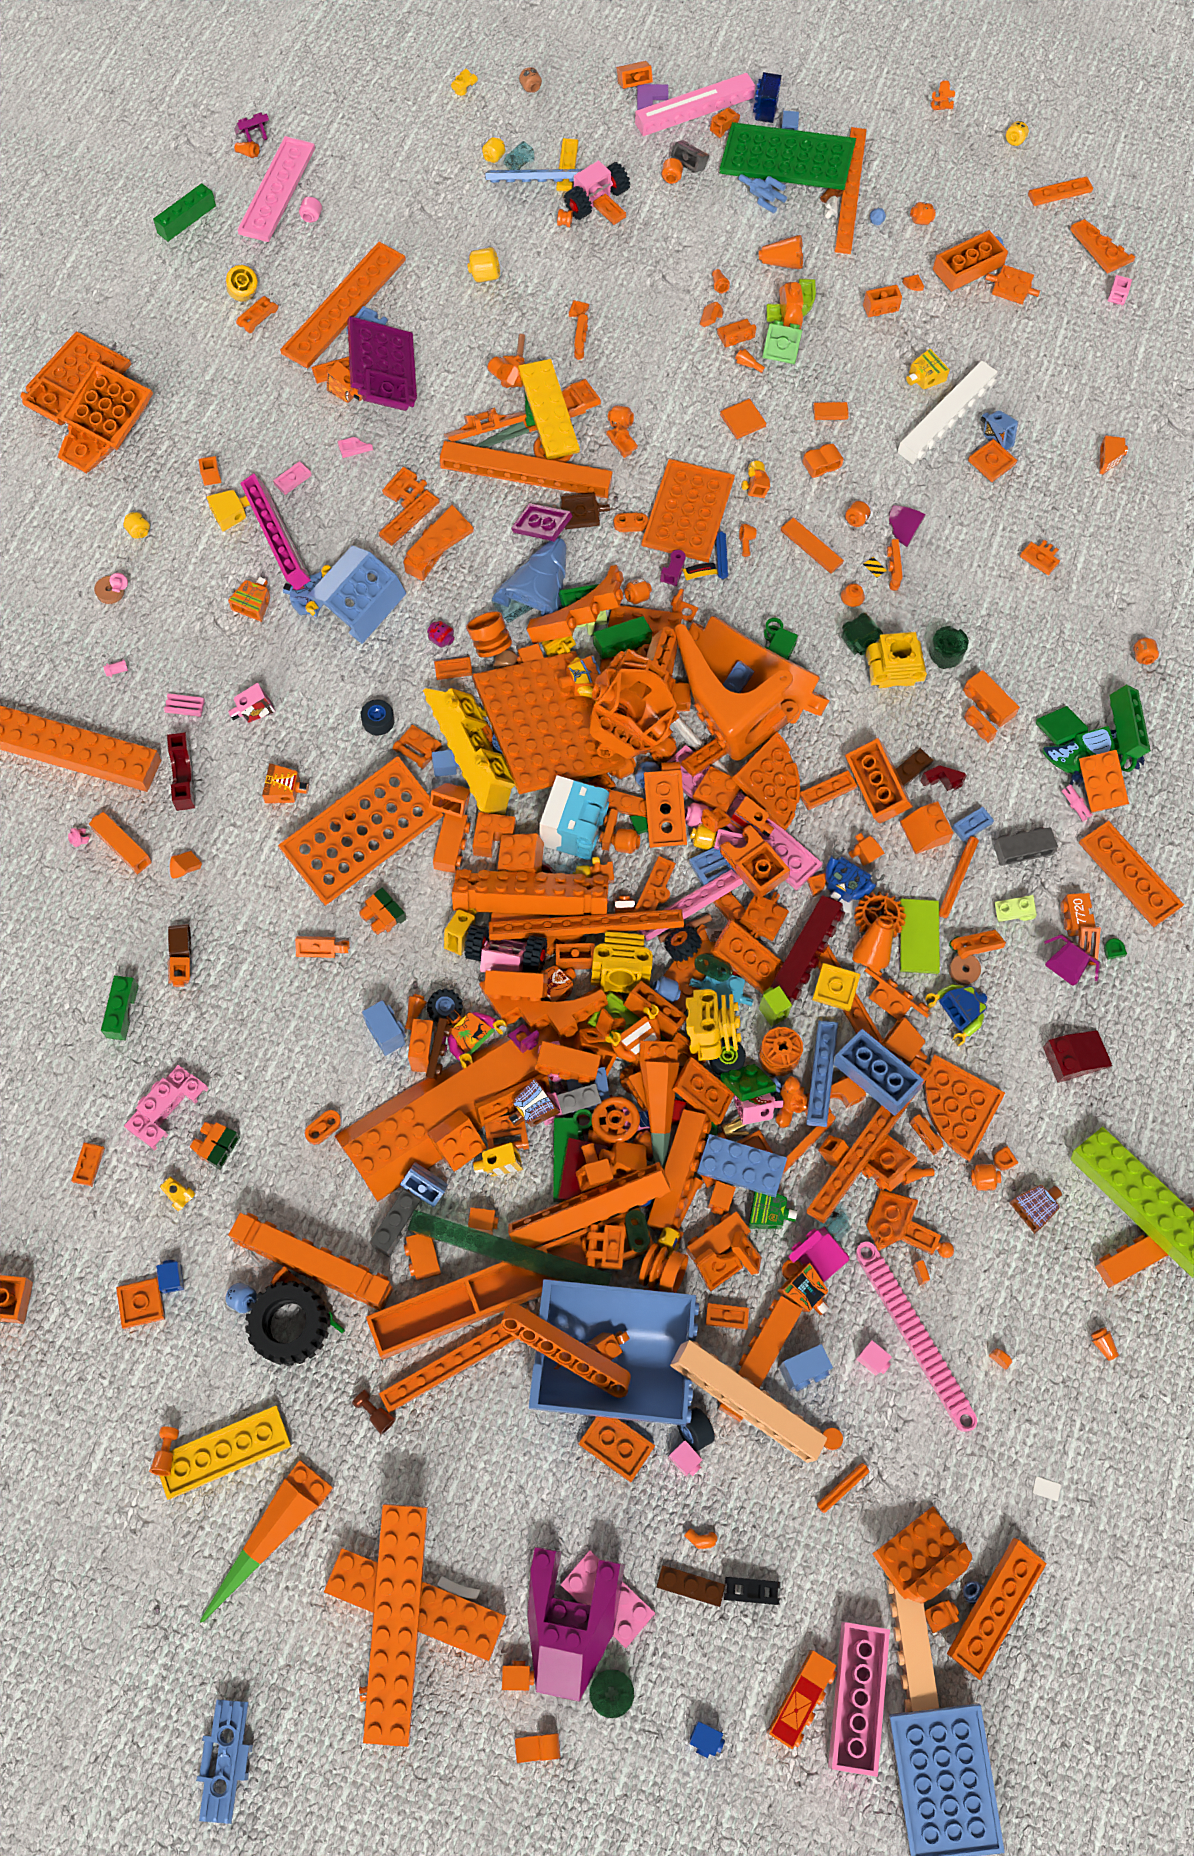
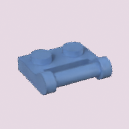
(708, 862)

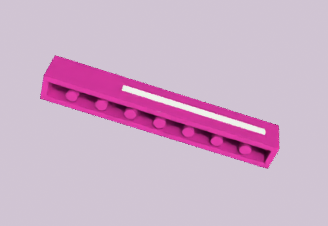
(275, 532)

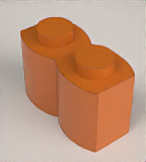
(822, 460)

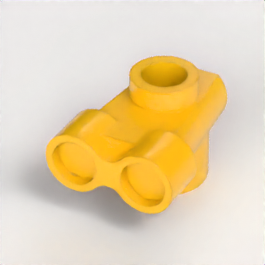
(463, 81)
(180, 1196)

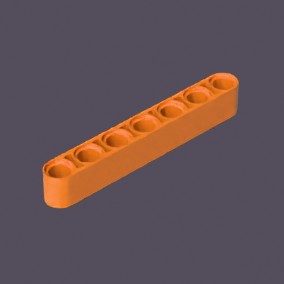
(566, 1350)

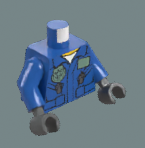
(847, 880)

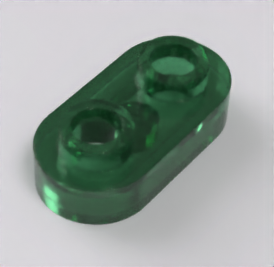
(713, 970)
(637, 1231)

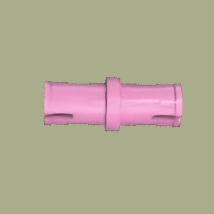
(1077, 803)

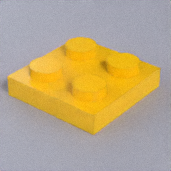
(836, 987)

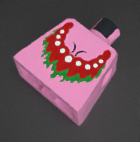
(757, 1108)

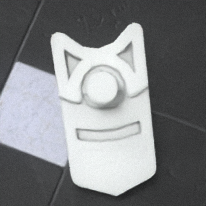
(831, 207)

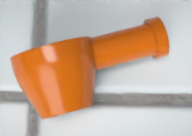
(746, 534)

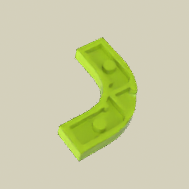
(773, 311)

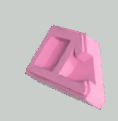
(353, 446)

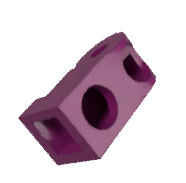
(673, 573)

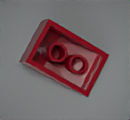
(1076, 1055)

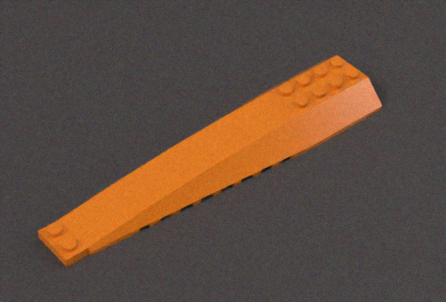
(396, 1133)

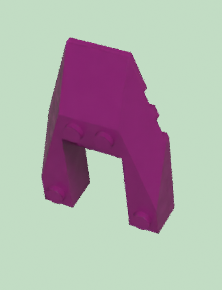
(565, 1634)

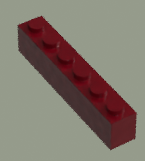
(808, 947)

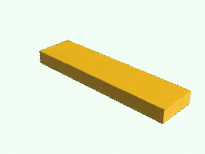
(567, 161)

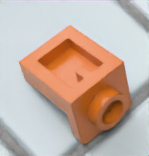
(941, 1615)

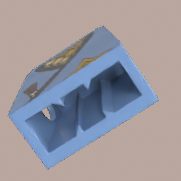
(1000, 428)

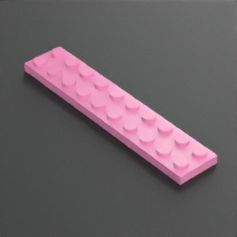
(794, 855)

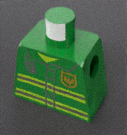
(770, 1212)

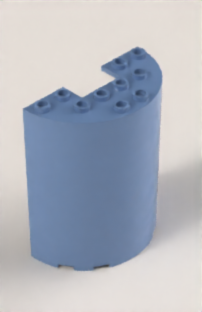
(656, 1329)

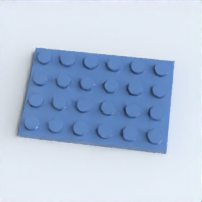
(946, 1782)

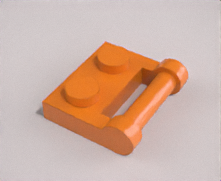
(420, 742)
(503, 1127)

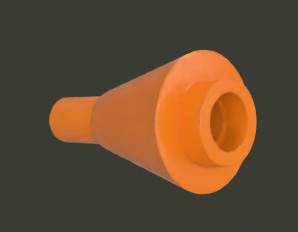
(746, 359)
(415, 1007)
(915, 1174)

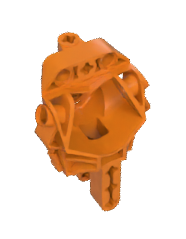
(647, 692)

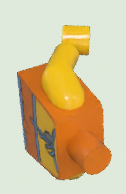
(580, 676)

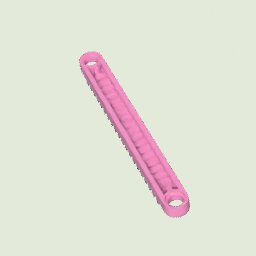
(916, 1337)

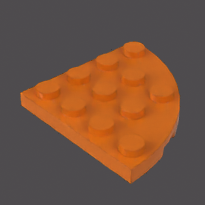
(772, 781)
(960, 1105)

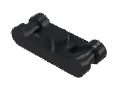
(752, 1590)

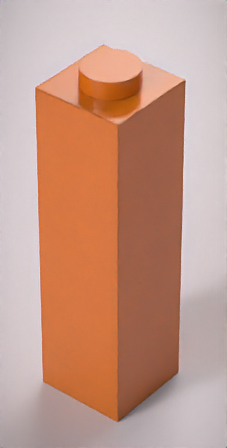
(120, 842)

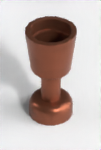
(379, 1417)

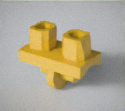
(558, 646)

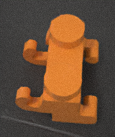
(944, 94)

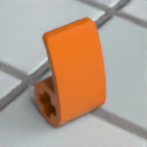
(537, 1748)

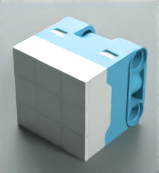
(573, 817)

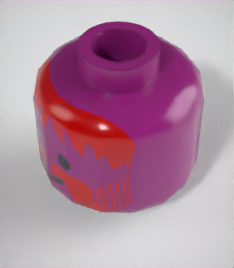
(440, 634)

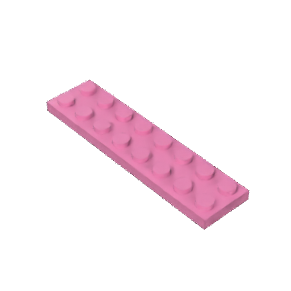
(276, 189)

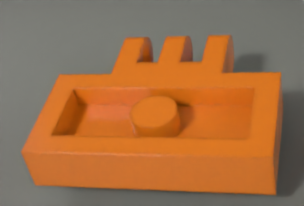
(1041, 557)

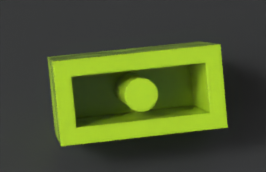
(775, 1005)

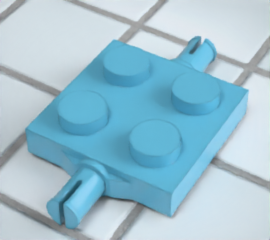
(733, 985)

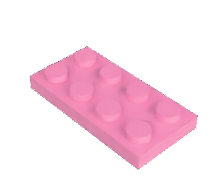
(632, 1611)

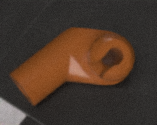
(829, 193)

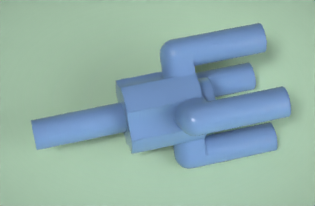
(764, 191)

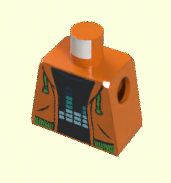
(805, 1289)

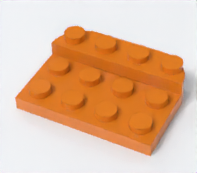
(923, 1557)

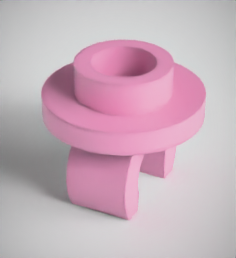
(118, 582)
(75, 837)

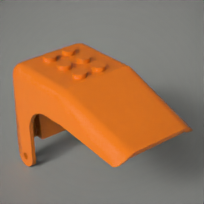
(735, 719)

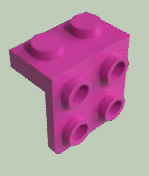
(821, 1252)

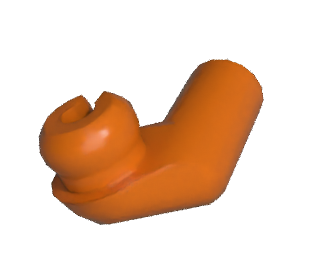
(701, 1541)

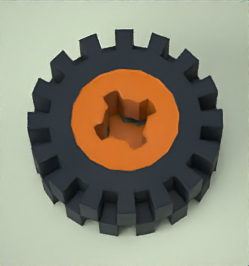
(683, 943)

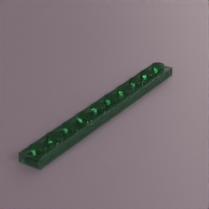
(505, 1250)

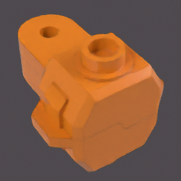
(507, 370)

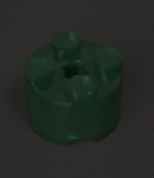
(860, 633)
(948, 647)
(622, 1701)

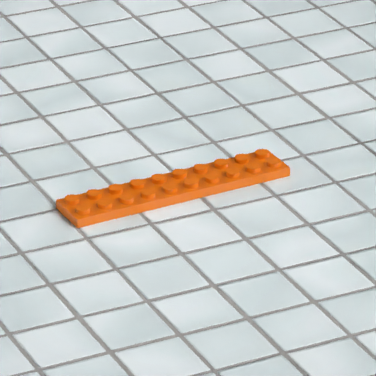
(343, 302)
(395, 1625)

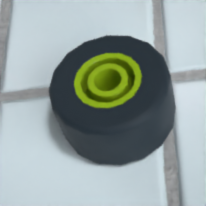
(732, 1061)

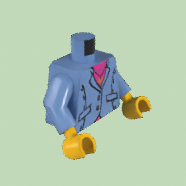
(299, 599)

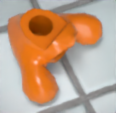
(793, 1101)

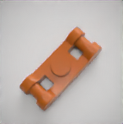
(256, 314)
(580, 338)

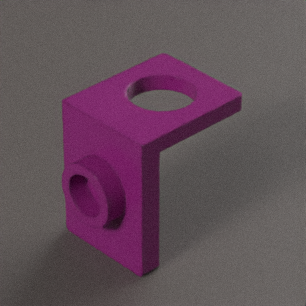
(527, 1043)

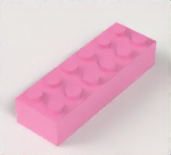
(859, 1699)

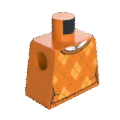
(339, 383)

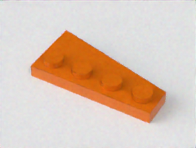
(1100, 247)

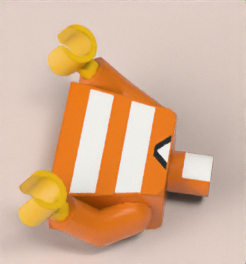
(628, 1043)

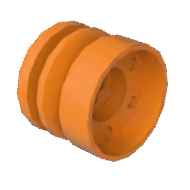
(489, 634)
(776, 1061)
(659, 1268)

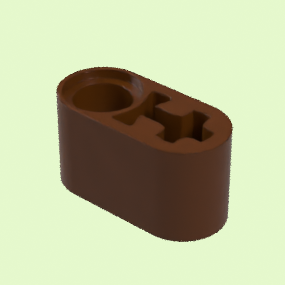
(179, 941)

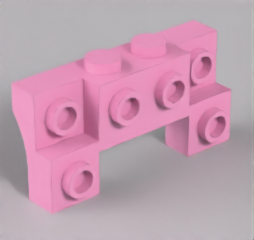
(160, 1103)

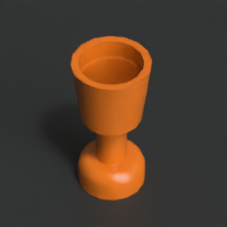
(163, 1459)

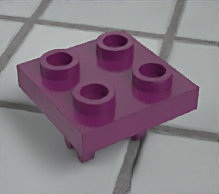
(257, 121)

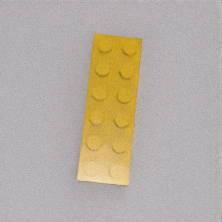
(548, 409)
(225, 1451)

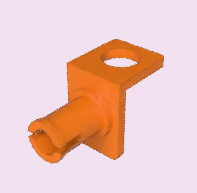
(604, 1026)

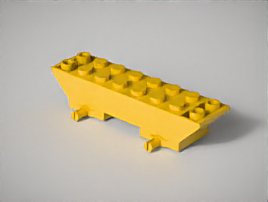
(484, 770)

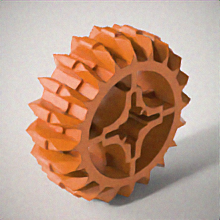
(863, 911)

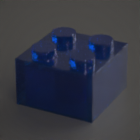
(767, 97)

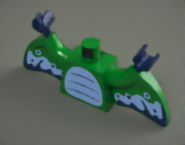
(1084, 745)

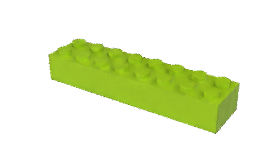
(1139, 1195)

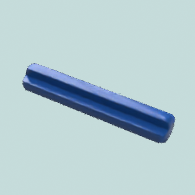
(721, 548)

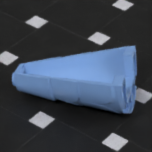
(537, 580)

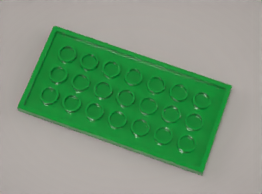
(788, 155)

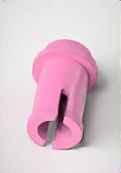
(115, 668)

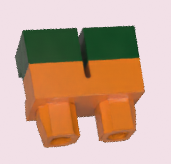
(384, 910)
(209, 1149)

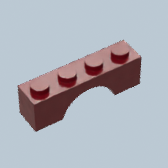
(182, 785)

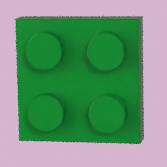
(748, 1082)

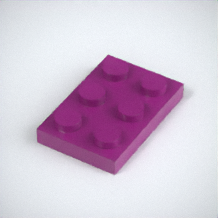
(541, 522)

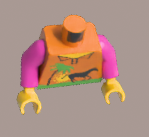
(470, 1032)

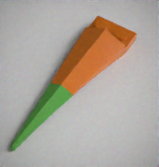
(293, 1503)

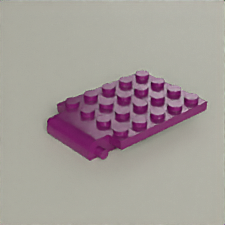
(382, 364)

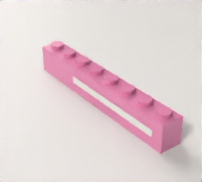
(694, 104)

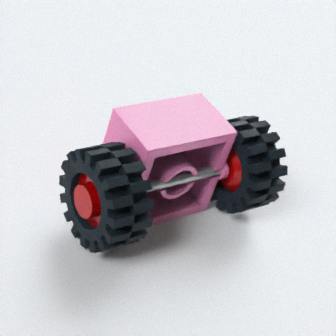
(592, 184)
(505, 954)

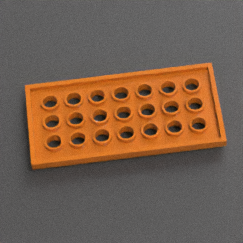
(336, 813)

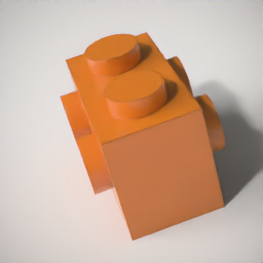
(882, 300)

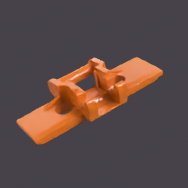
(474, 427)

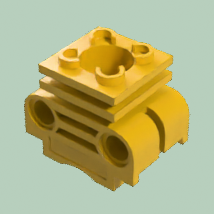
(896, 660)
(621, 963)
(709, 1024)

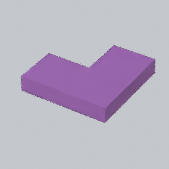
(648, 92)

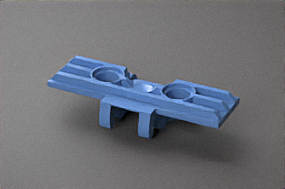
(230, 1761)

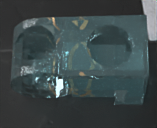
(519, 156)

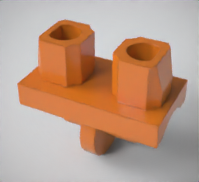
(622, 440)

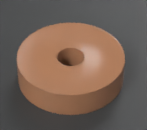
(105, 596)
(961, 977)

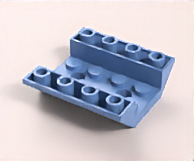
(371, 599)

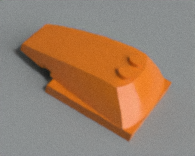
(100, 416)

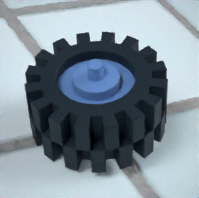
(443, 1003)

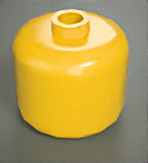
(484, 265)
(241, 283)

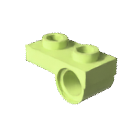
(1021, 908)

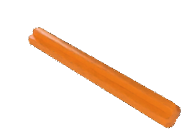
(958, 877)

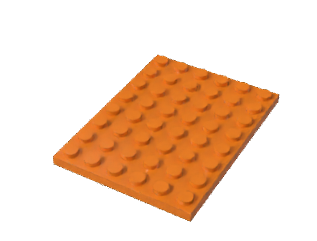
(540, 724)

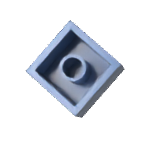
(384, 1027)
(806, 1367)

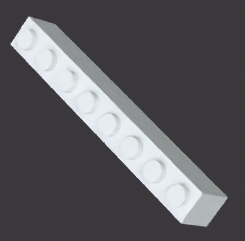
(947, 412)

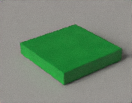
(1061, 725)

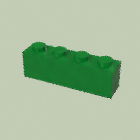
(184, 212)

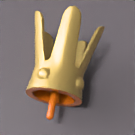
(730, 1127)

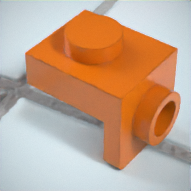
(715, 819)
(624, 904)

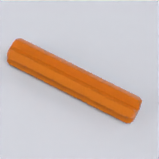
(843, 1487)

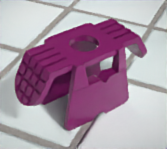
(1071, 961)

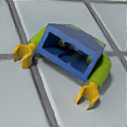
(963, 1007)

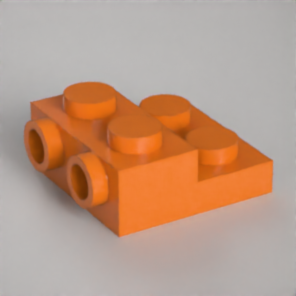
(889, 1164)

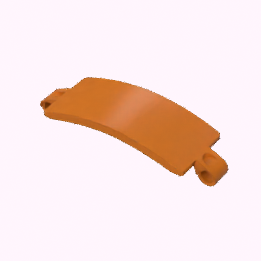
(725, 646)

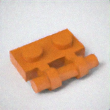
(401, 483)
(613, 1246)

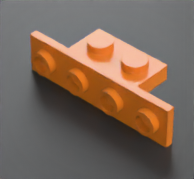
(893, 999)

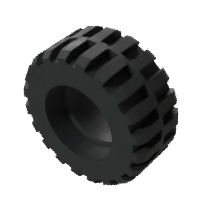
(263, 1311)

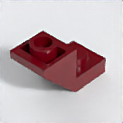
(949, 777)

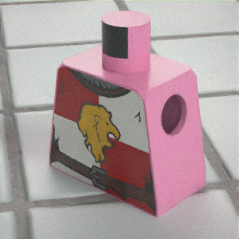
(252, 704)

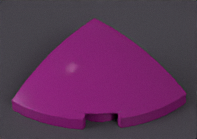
(905, 523)

